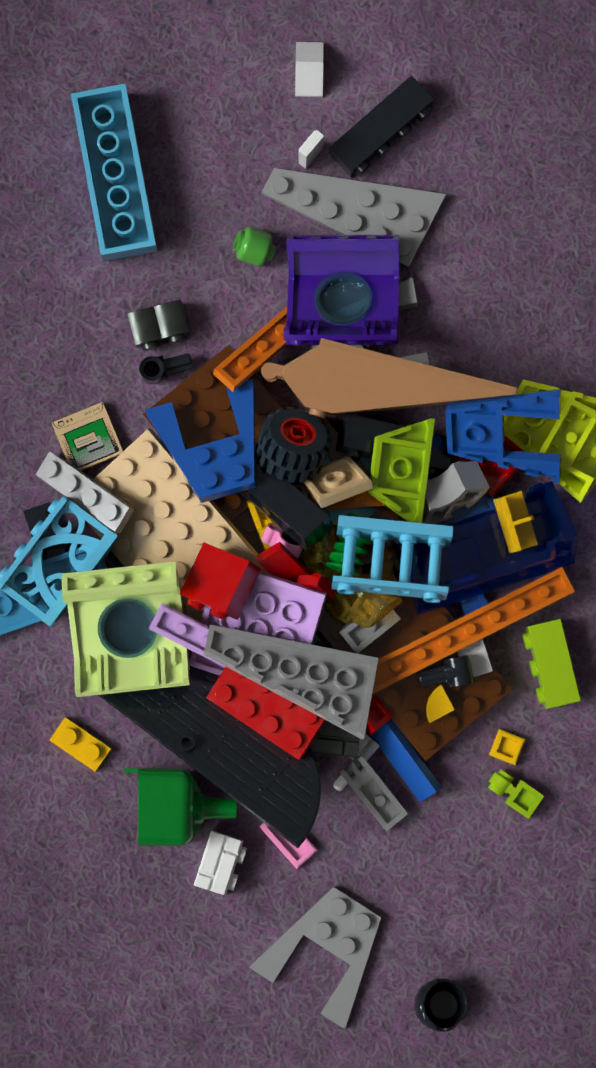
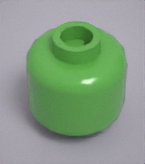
(254, 246)

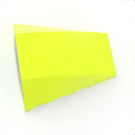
(570, 436)

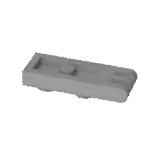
(374, 794)

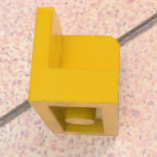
(515, 522)

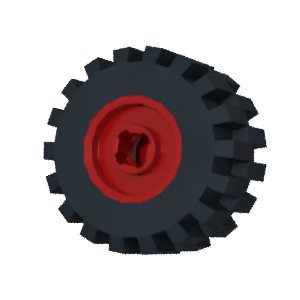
(293, 444)

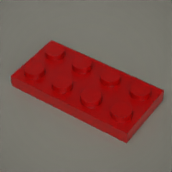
(266, 712)

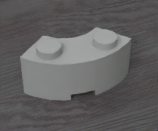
(457, 486)

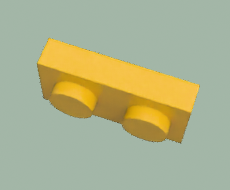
(80, 744)

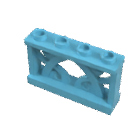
(95, 550)

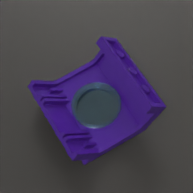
(343, 289)

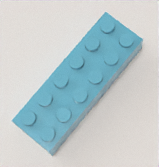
(114, 172)

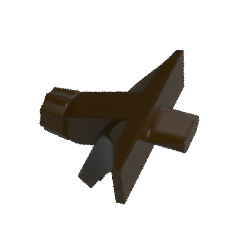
(389, 571)

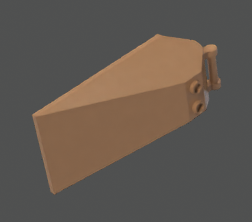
(357, 380)

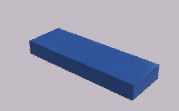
(406, 761)

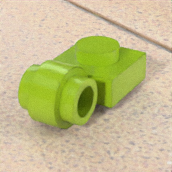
(522, 796)

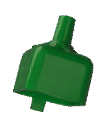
(174, 807)

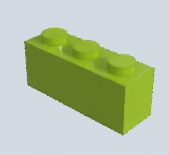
(551, 664)

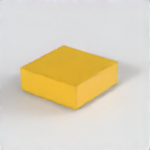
(507, 747)

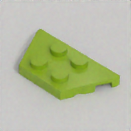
(402, 469)

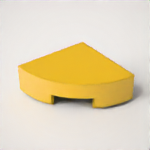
(438, 704)

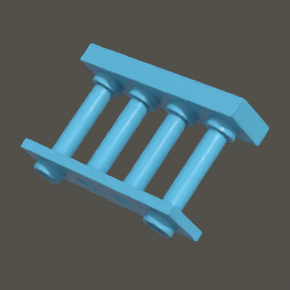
(408, 535)

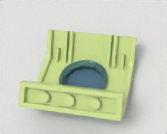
(112, 633)

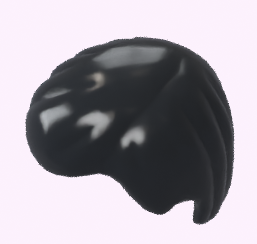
(441, 1004)

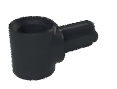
(167, 367)
(455, 673)

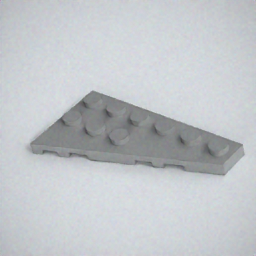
(358, 206)
(317, 678)

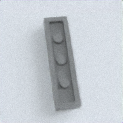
(85, 492)

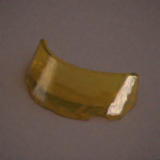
(359, 608)

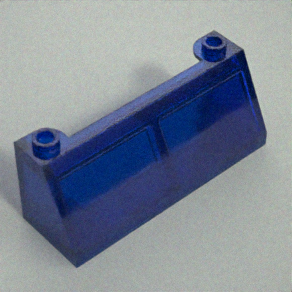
(480, 557)

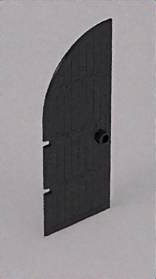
(228, 753)

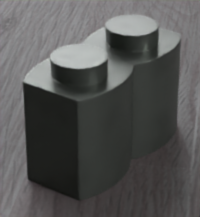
(159, 325)

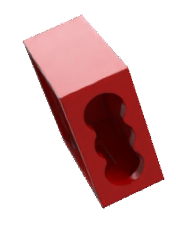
(219, 582)

